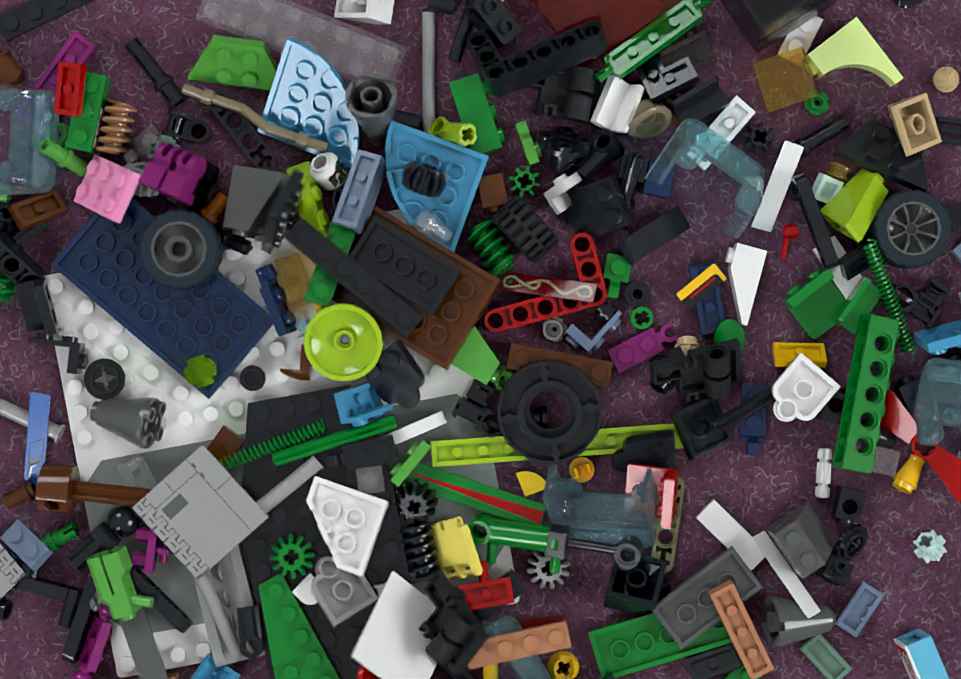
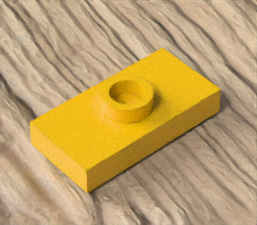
(786, 352)

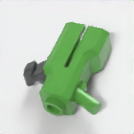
(115, 585)

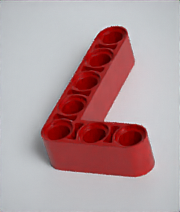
(558, 307)

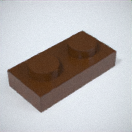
(38, 209)

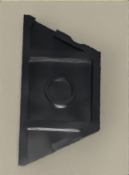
(880, 151)

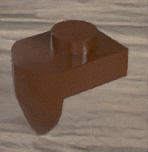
(305, 368)

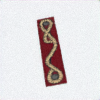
(548, 286)

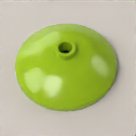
(337, 358)

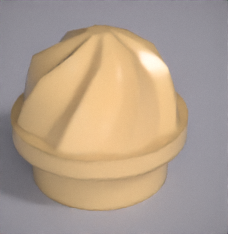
(946, 79)
(687, 343)

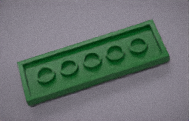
(645, 643)

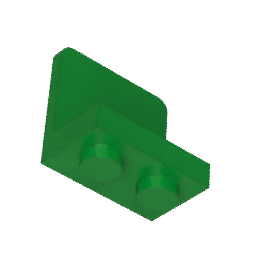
(815, 303)

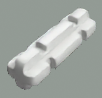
(823, 473)

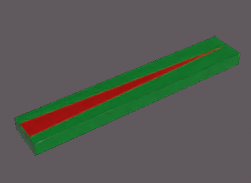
(477, 494)

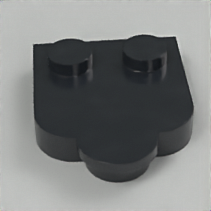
(599, 207)
(397, 376)
(646, 449)

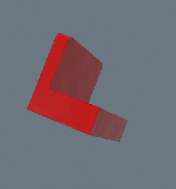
(70, 88)

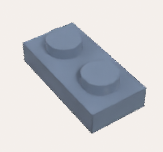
(26, 545)

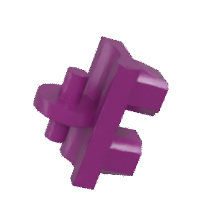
(148, 559)

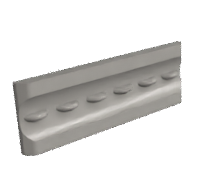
(233, 591)

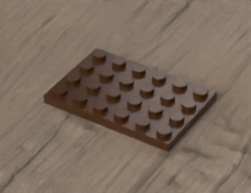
(444, 334)

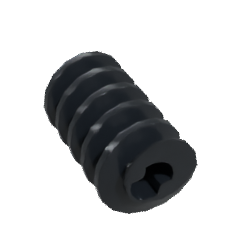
(420, 549)

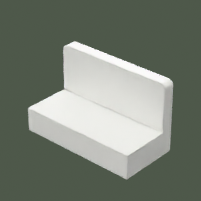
(617, 105)

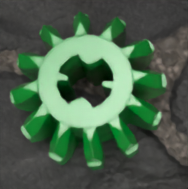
(299, 562)

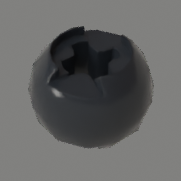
(123, 521)

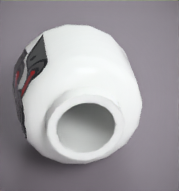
(328, 171)

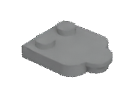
(340, 591)

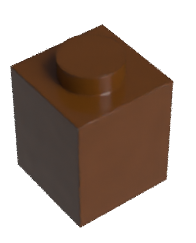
(492, 192)

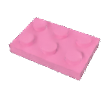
(107, 188)

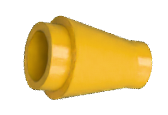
(908, 475)

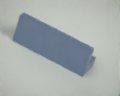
(360, 191)

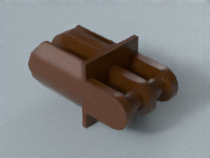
(10, 70)

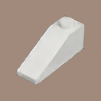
(744, 275)

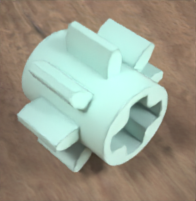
(930, 546)

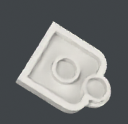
(801, 390)

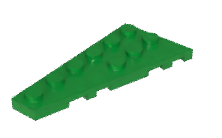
(291, 638)

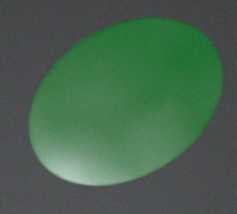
(729, 330)

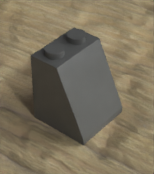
(251, 198)
(802, 540)

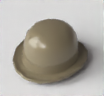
(649, 120)

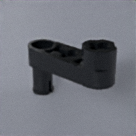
(68, 594)

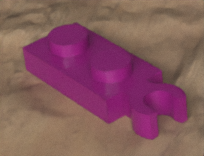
(639, 347)

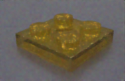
(785, 79)

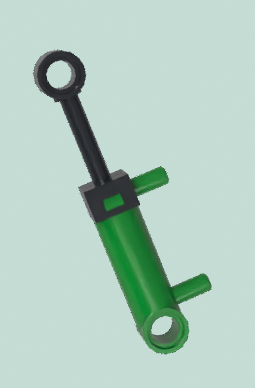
(552, 540)

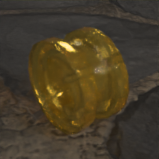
(838, 171)

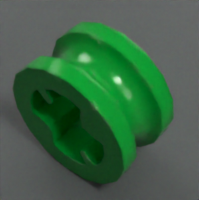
(639, 310)

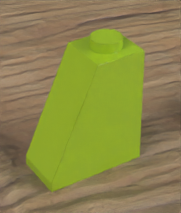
(856, 204)

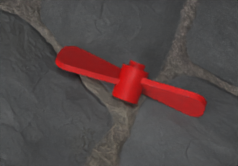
(900, 423)

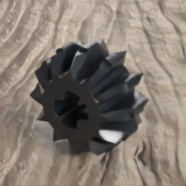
(424, 179)
(412, 509)

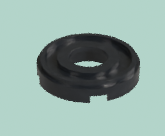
(556, 443)

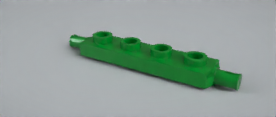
(652, 39)

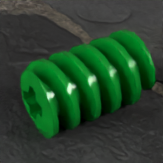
(491, 248)

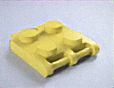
(455, 548)

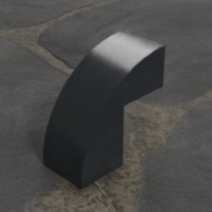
(654, 235)

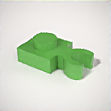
(531, 150)

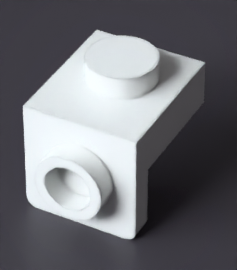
(557, 195)

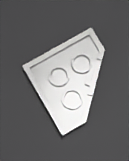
(347, 522)

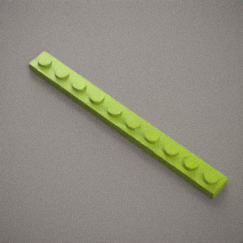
(497, 449)

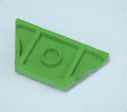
(235, 63)

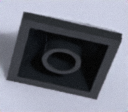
(635, 587)

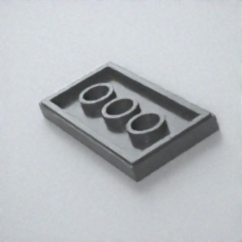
(689, 609)

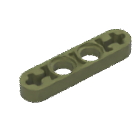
(674, 530)

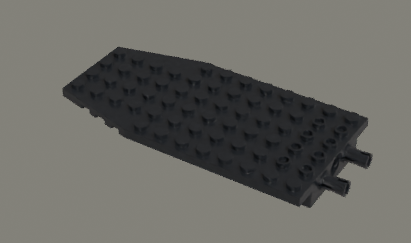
(293, 516)

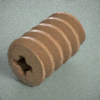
(116, 128)

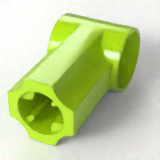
(455, 132)

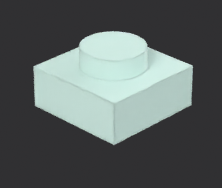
(826, 187)

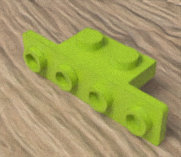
(311, 203)

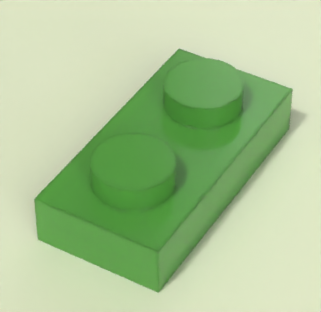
(402, 471)

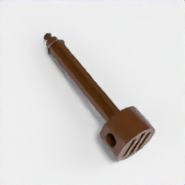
(61, 487)

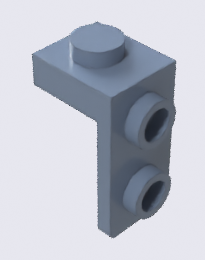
(576, 337)

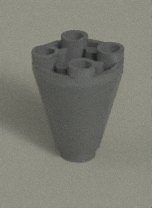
(131, 419)

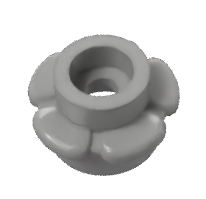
(548, 329)

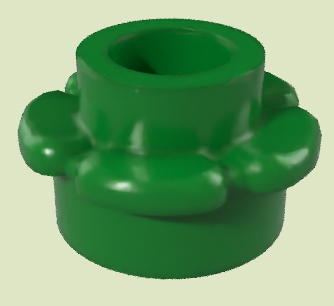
(817, 109)

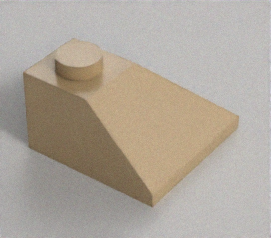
(914, 123)

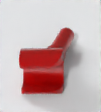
(789, 231)

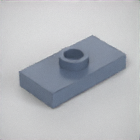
(859, 608)

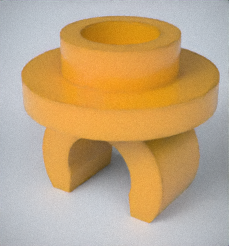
(581, 469)

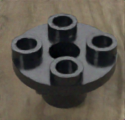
(563, 147)

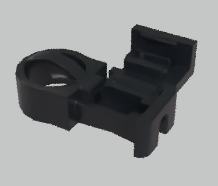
(923, 306)
(472, 407)

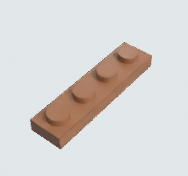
(740, 630)
(522, 644)

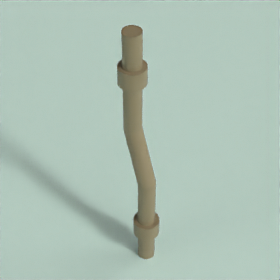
(300, 139)

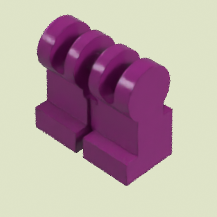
(174, 172)

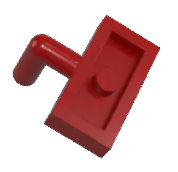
(488, 592)

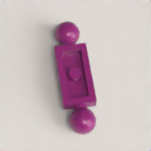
(92, 650)

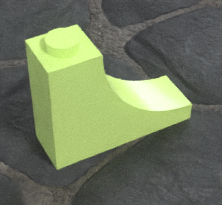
(853, 48)

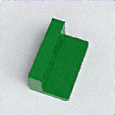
(858, 303)

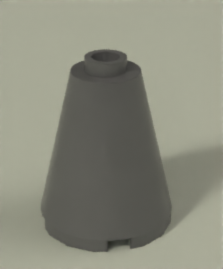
(372, 103)
(789, 624)

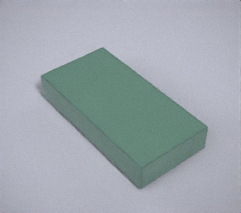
(825, 657)

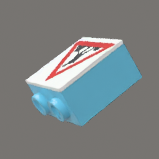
(920, 655)

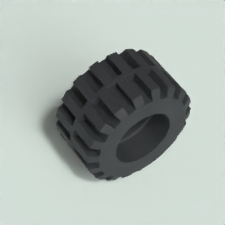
(525, 229)

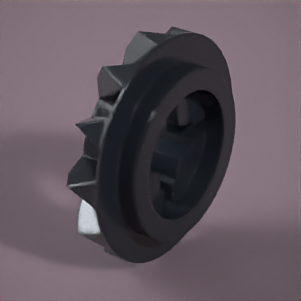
(94, 372)
(851, 542)

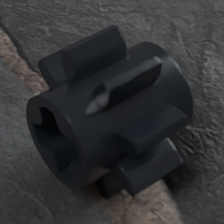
(766, 133)
(8, 224)

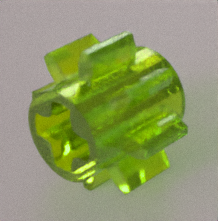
(200, 371)

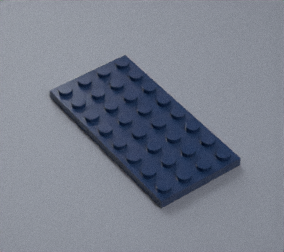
(169, 321)

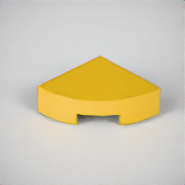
(530, 482)

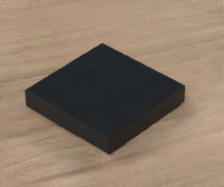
(694, 428)

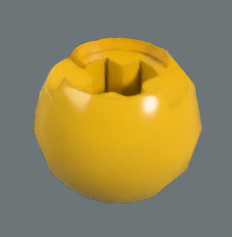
(565, 657)

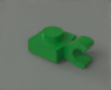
(616, 270)

